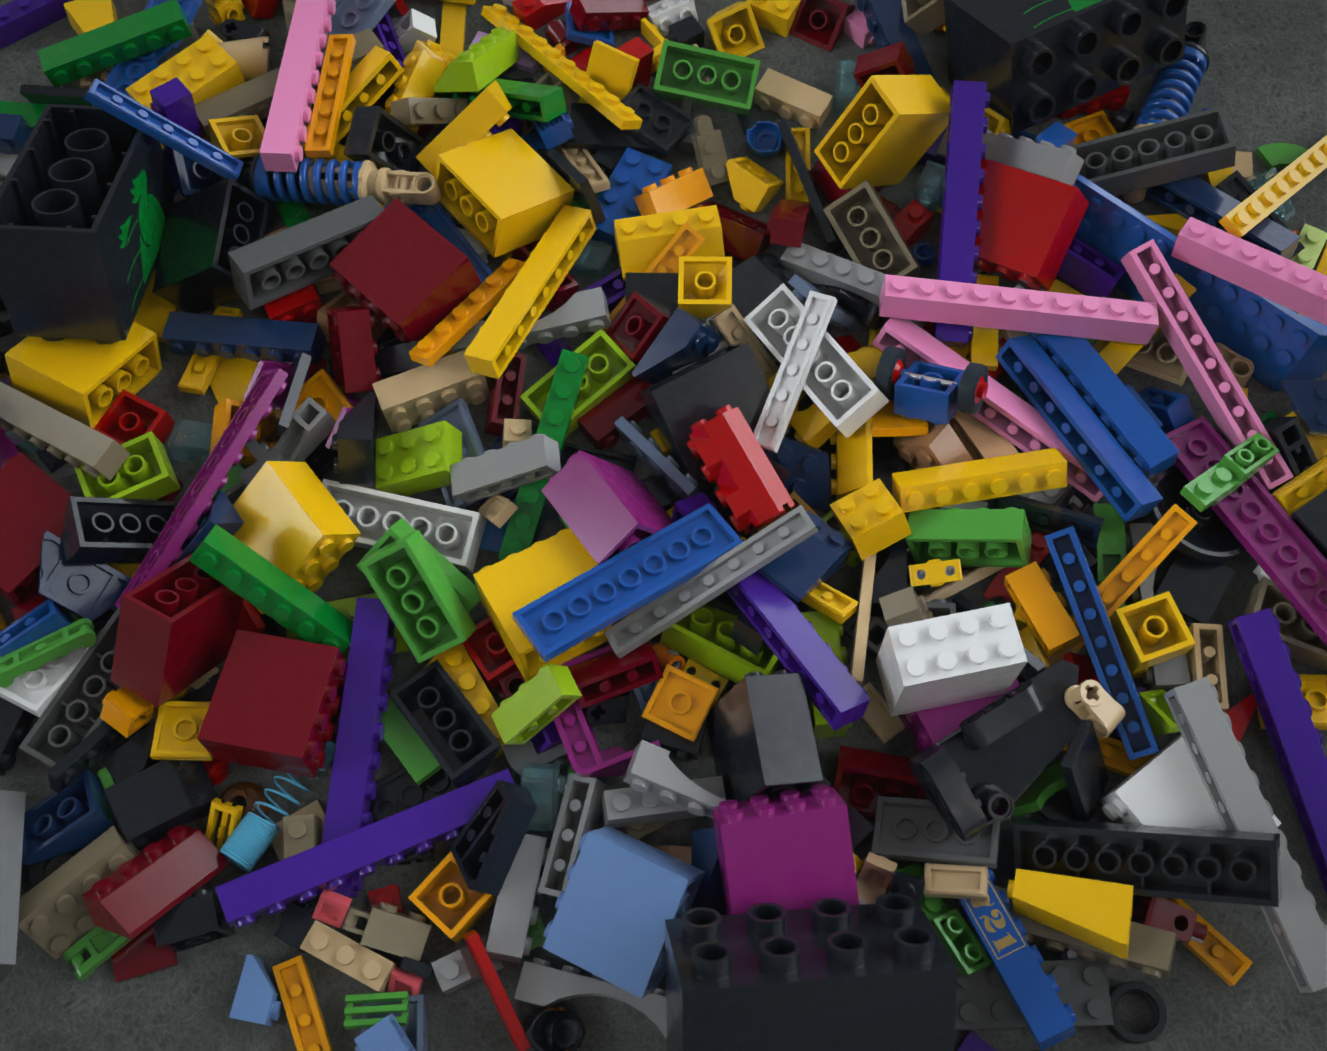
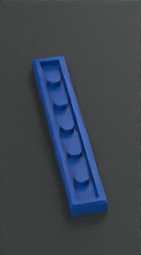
(163, 130)

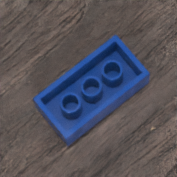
(629, 176)

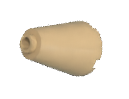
(250, 55)

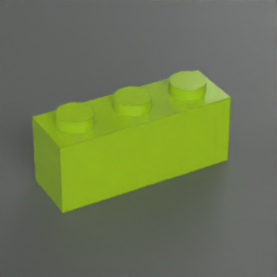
(535, 704)

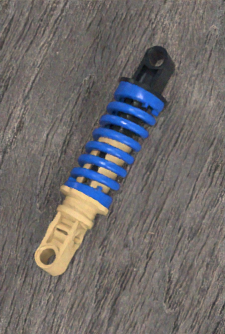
(1174, 87)
(338, 183)

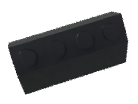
(112, 529)
(447, 724)

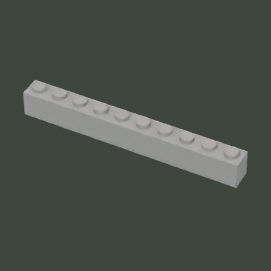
(1242, 808)

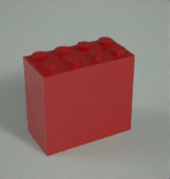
(1026, 224)

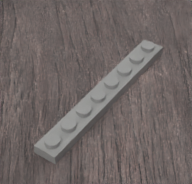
(711, 581)

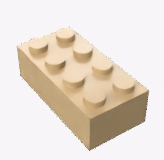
(425, 390)

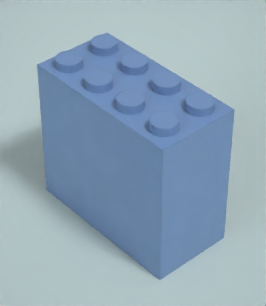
(618, 909)

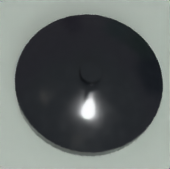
(1210, 537)

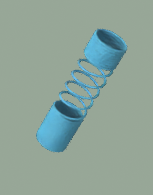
(255, 833)

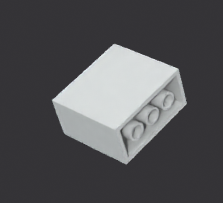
(950, 659)
(1164, 793)

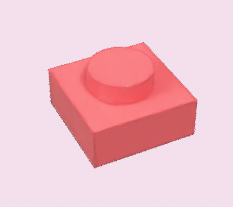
(332, 908)
(405, 981)

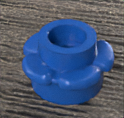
(926, 250)

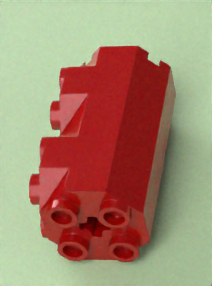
(739, 469)

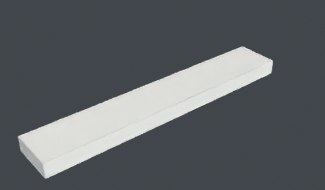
(794, 370)

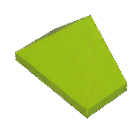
(1158, 712)

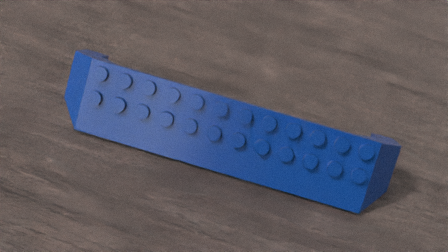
(1254, 327)

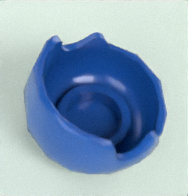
(764, 139)

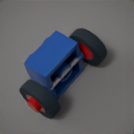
(930, 389)

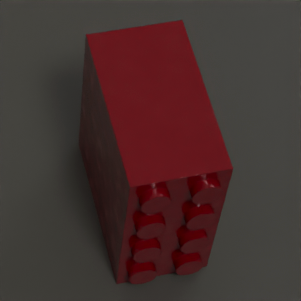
(404, 273)
(28, 508)
(173, 631)
(275, 704)

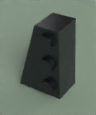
(493, 837)

